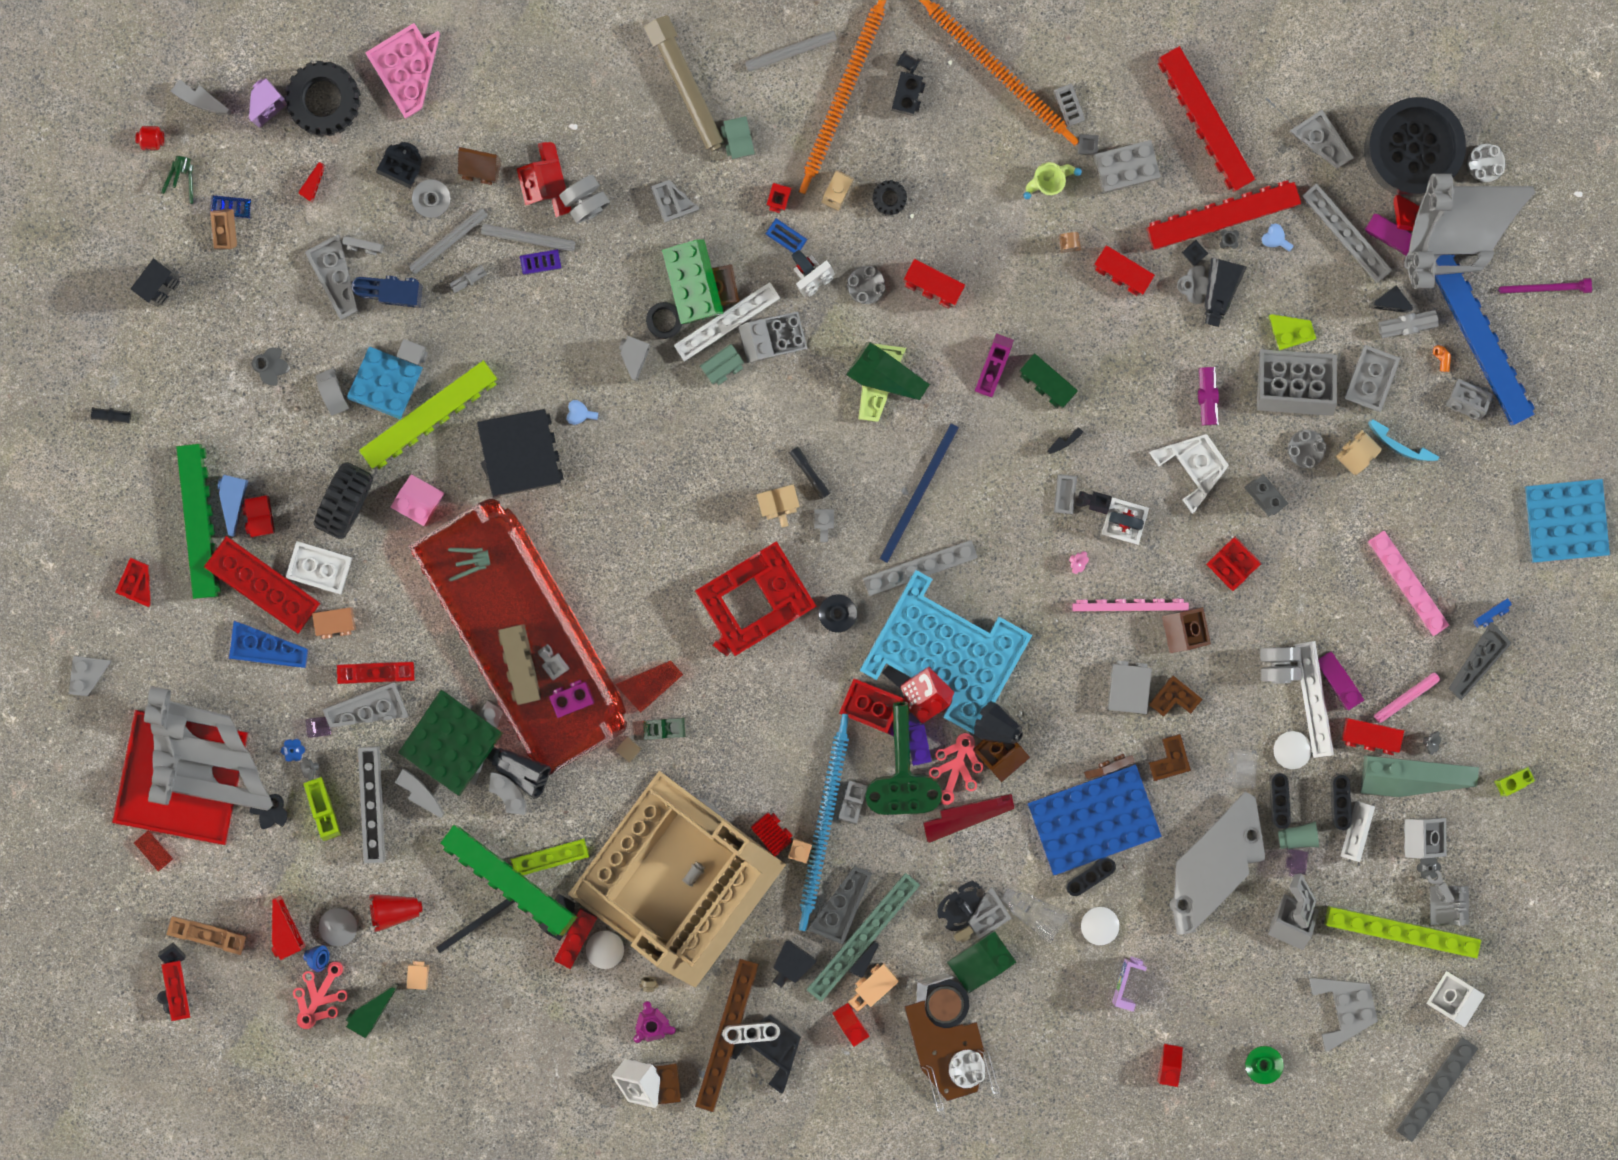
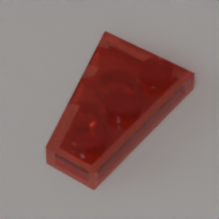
(649, 685)

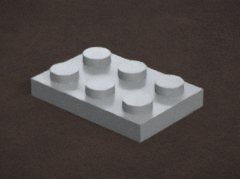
(1372, 378)

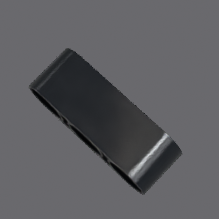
(1282, 809)
(1346, 809)
(1081, 876)

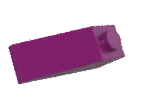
(994, 365)
(1340, 681)

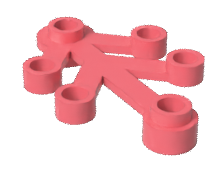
(957, 765)
(318, 998)

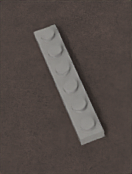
(1346, 233)
(927, 565)

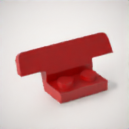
(544, 179)

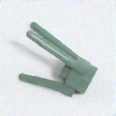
(480, 558)

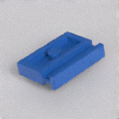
(1485, 619)

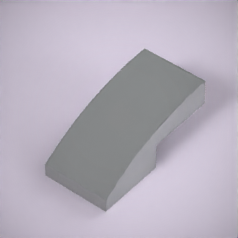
(852, 802)

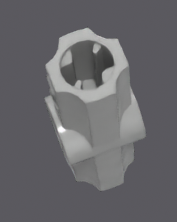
(1408, 324)

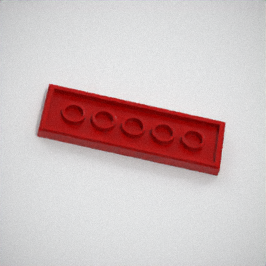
(262, 584)

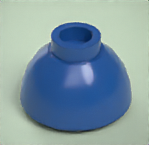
(317, 958)

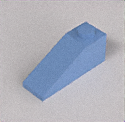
(232, 497)

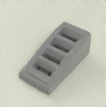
(1057, 92)

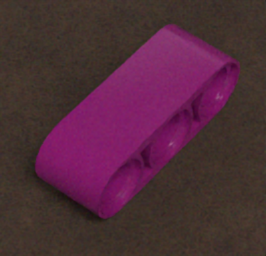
(1389, 234)

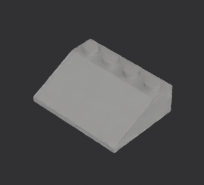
(1297, 382)

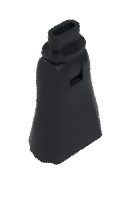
(1222, 284)
(524, 772)

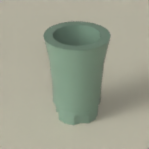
(1299, 836)

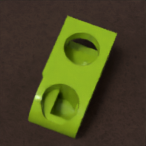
(1514, 781)

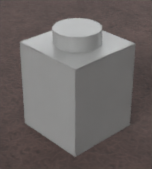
(412, 352)

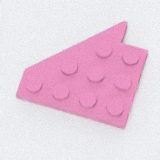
(406, 66)

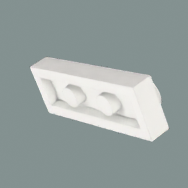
(1358, 831)

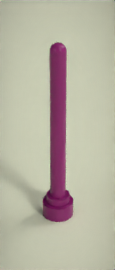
(1583, 285)

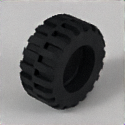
(304, 80)
(343, 500)

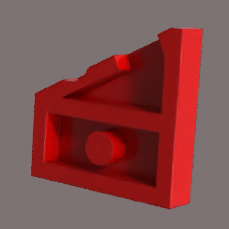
(1405, 213)
(135, 582)

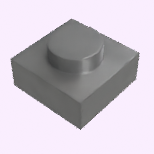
(1088, 144)

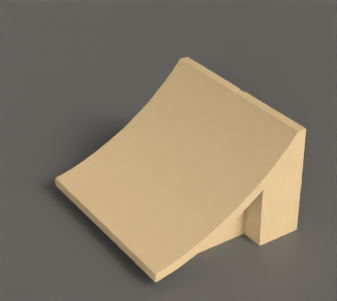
(640, 887)

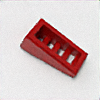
(312, 183)

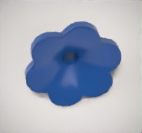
(298, 749)

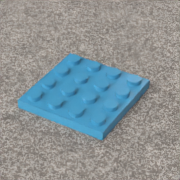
(1567, 520)

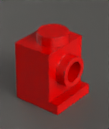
(783, 192)

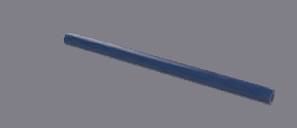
(919, 492)

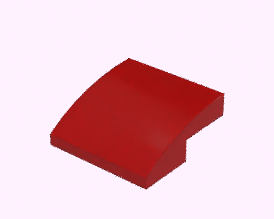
(1233, 563)

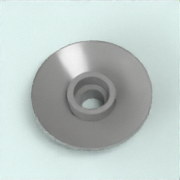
(424, 191)

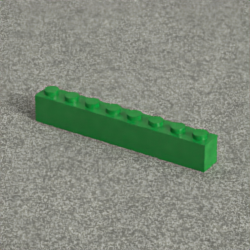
(197, 519)
(508, 880)

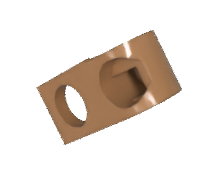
(1069, 242)

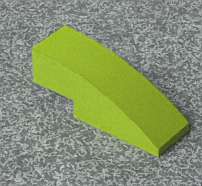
(322, 809)

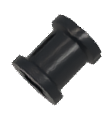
(908, 62)

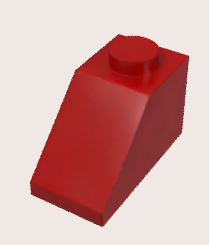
(850, 1024)
(1170, 1065)

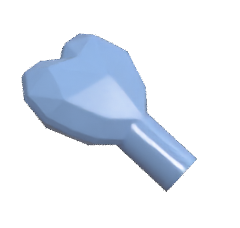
(1276, 237)
(579, 413)

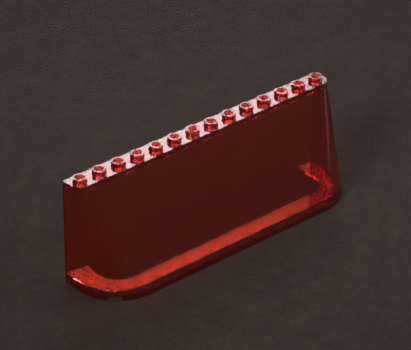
(514, 593)

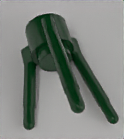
(180, 165)

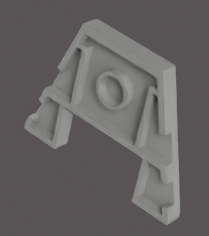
(1353, 1008)

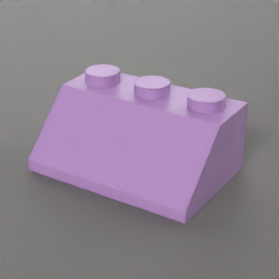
(265, 102)

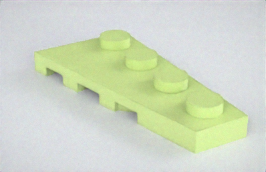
(872, 399)

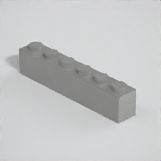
(371, 804)

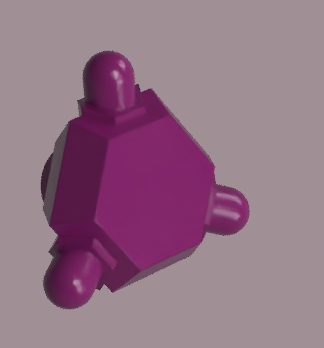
(652, 1025)

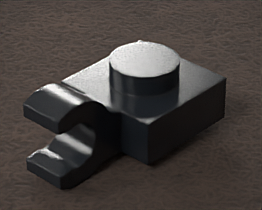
(1097, 501)

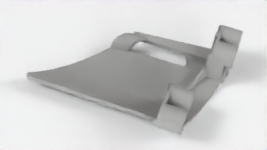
(1460, 223)

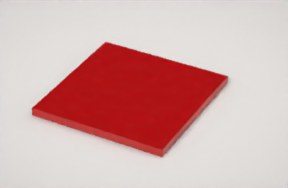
(185, 814)

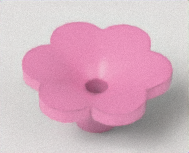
(1078, 562)

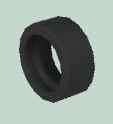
(649, 320)

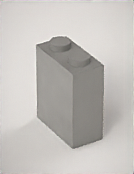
(1129, 687)

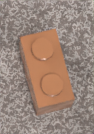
(334, 621)

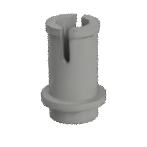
(693, 873)

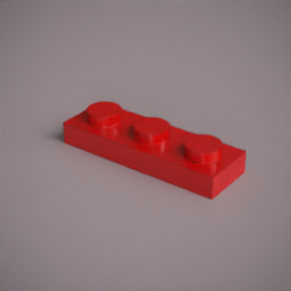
(175, 990)

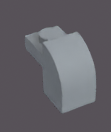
(331, 392)

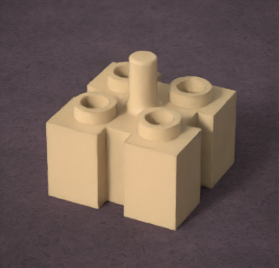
(778, 503)

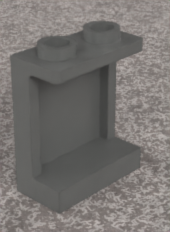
(1266, 495)

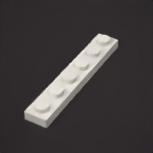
(727, 322)
(1314, 701)

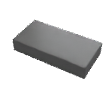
(1065, 494)

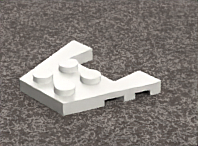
(1200, 461)

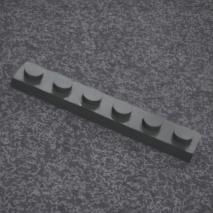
(1436, 1089)

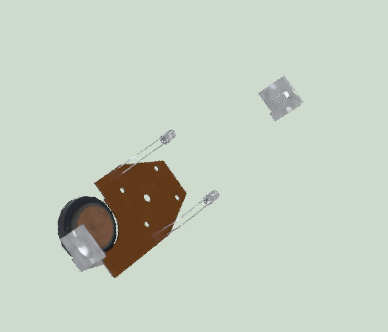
(932, 1020)

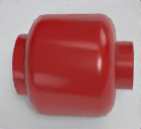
(150, 138)

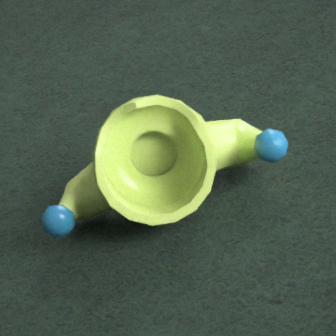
(1050, 178)

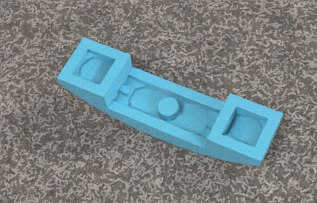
(1381, 431)

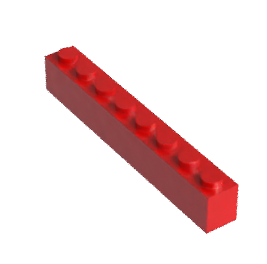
(1206, 119)
(1223, 216)

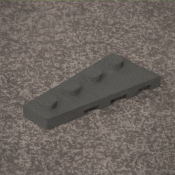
(1484, 655)

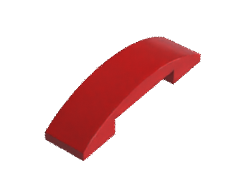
(375, 672)

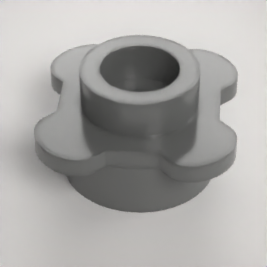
(1224, 239)

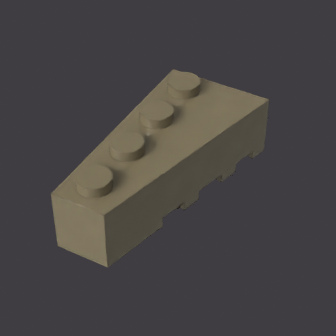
(520, 664)

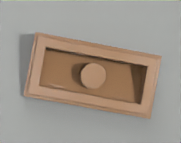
(223, 229)

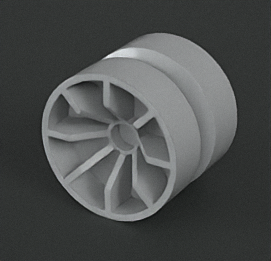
(581, 194)
(1280, 668)

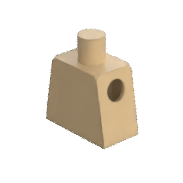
(837, 190)

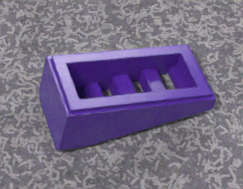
(523, 258)

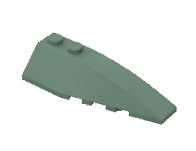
(1413, 777)

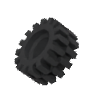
(889, 209)

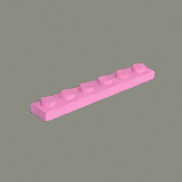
(1408, 583)
(1138, 605)

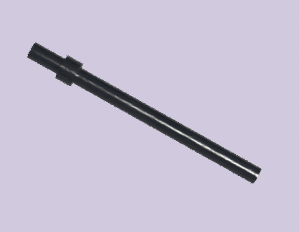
(474, 925)

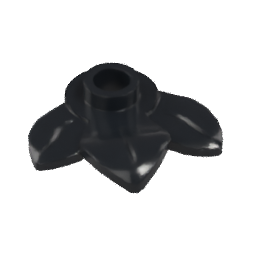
(273, 815)

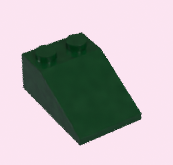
(981, 961)
(367, 1015)

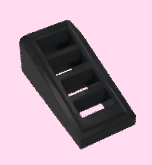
(862, 963)

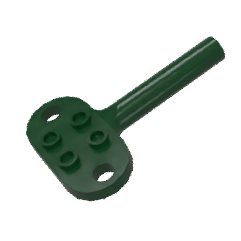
(903, 790)

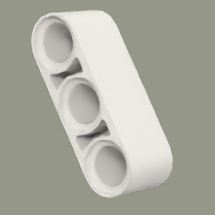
(760, 1035)

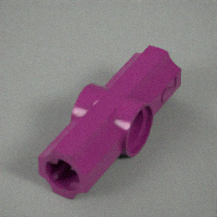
(1208, 396)

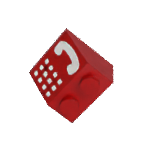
(926, 694)

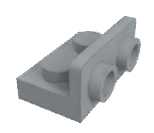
(1469, 400)

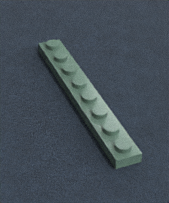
(863, 937)

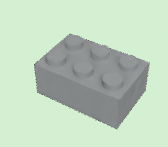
(1127, 166)

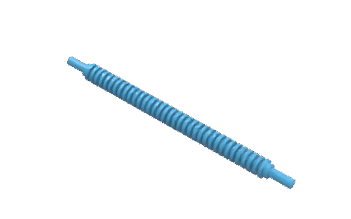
(807, 906)

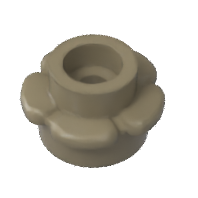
(648, 984)

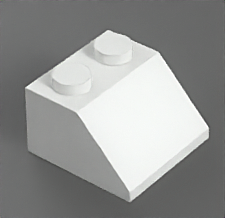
(1455, 999)
(638, 1082)

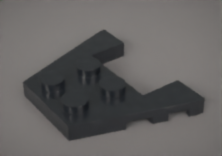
(778, 1051)

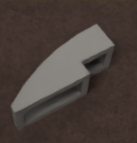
(199, 98)
(420, 792)

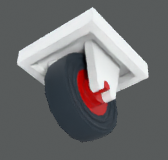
(813, 277)
(1125, 521)

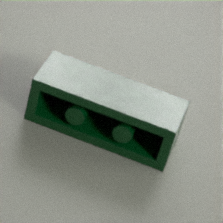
(1047, 381)

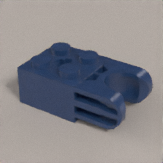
(390, 290)

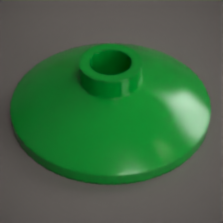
(1269, 1073)

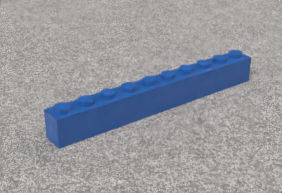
(1483, 343)

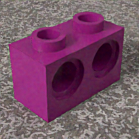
(573, 703)

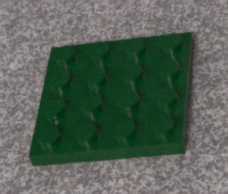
(450, 742)

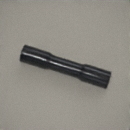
(816, 482)

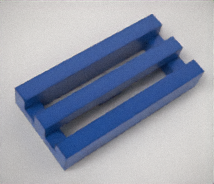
(772, 227)

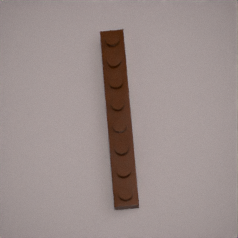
(722, 1049)

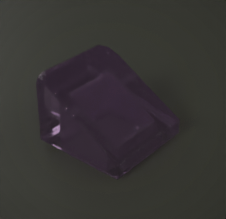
(317, 727)

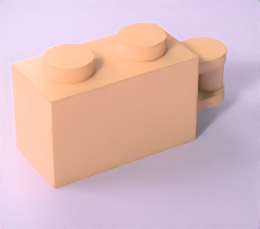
(873, 986)

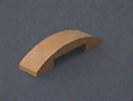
(206, 934)

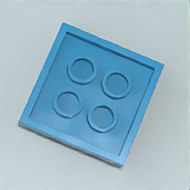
(384, 383)

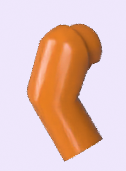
(1444, 356)

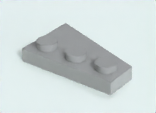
(1323, 139)

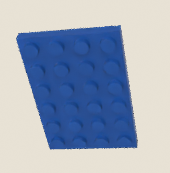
(1094, 819)

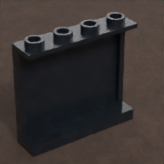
(519, 453)

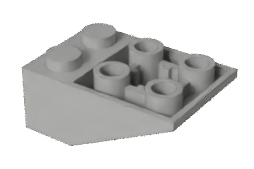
(772, 337)

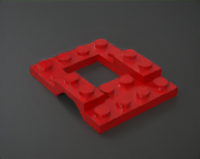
(779, 586)

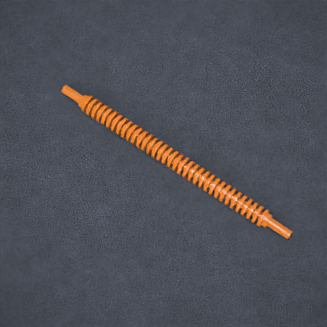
(877, 11)
(1000, 71)

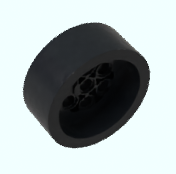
(1431, 119)

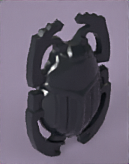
(960, 906)

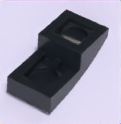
(1060, 444)

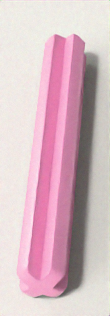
(1407, 697)

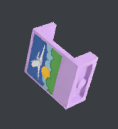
(1118, 1000)

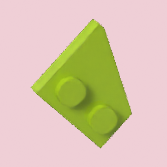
(1291, 331)

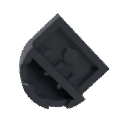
(401, 164)

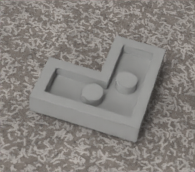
(1305, 899)

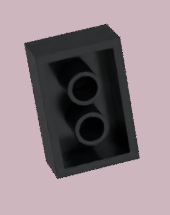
(156, 283)

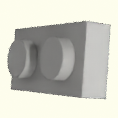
(370, 247)

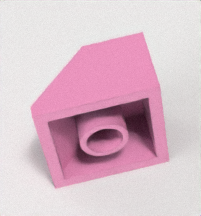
(417, 500)

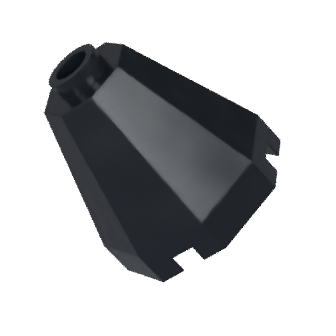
(997, 725)

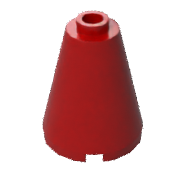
(392, 910)

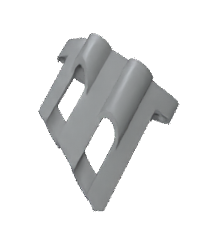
(186, 762)

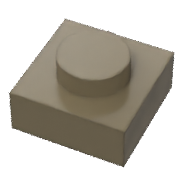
(963, 934)

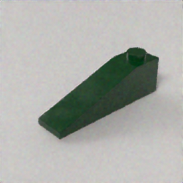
(883, 372)

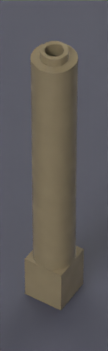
(663, 36)

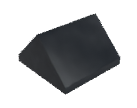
(1392, 301)

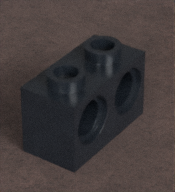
(903, 92)

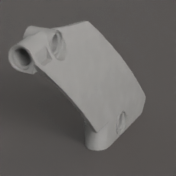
(1216, 864)

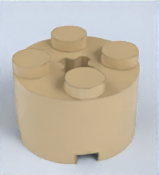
(1358, 453)

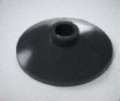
(841, 623)

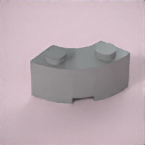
(509, 792)

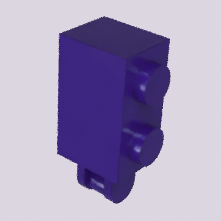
(918, 742)

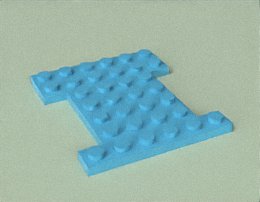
(959, 652)

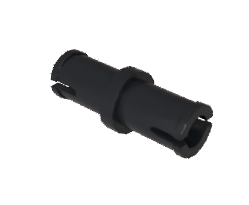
(111, 415)

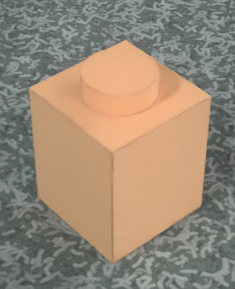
(800, 850)
(417, 975)

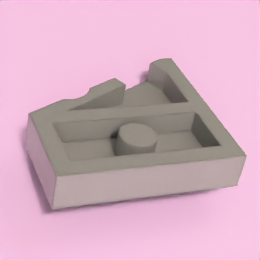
(671, 201)
(86, 674)
(989, 914)

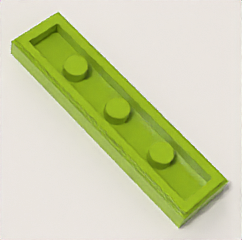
(551, 857)

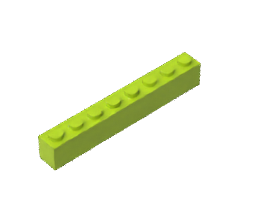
(428, 415)
(1402, 931)

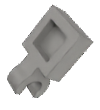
(824, 520)
(553, 664)
(1443, 891)

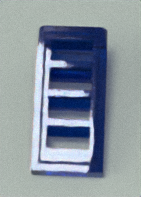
(247, 204)

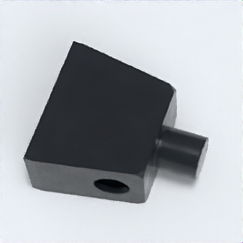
(792, 963)

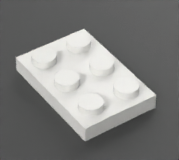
(319, 567)

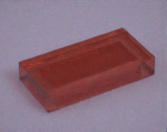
(153, 850)

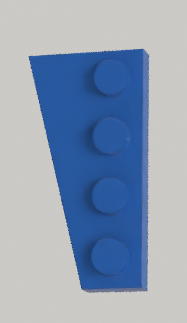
(261, 647)

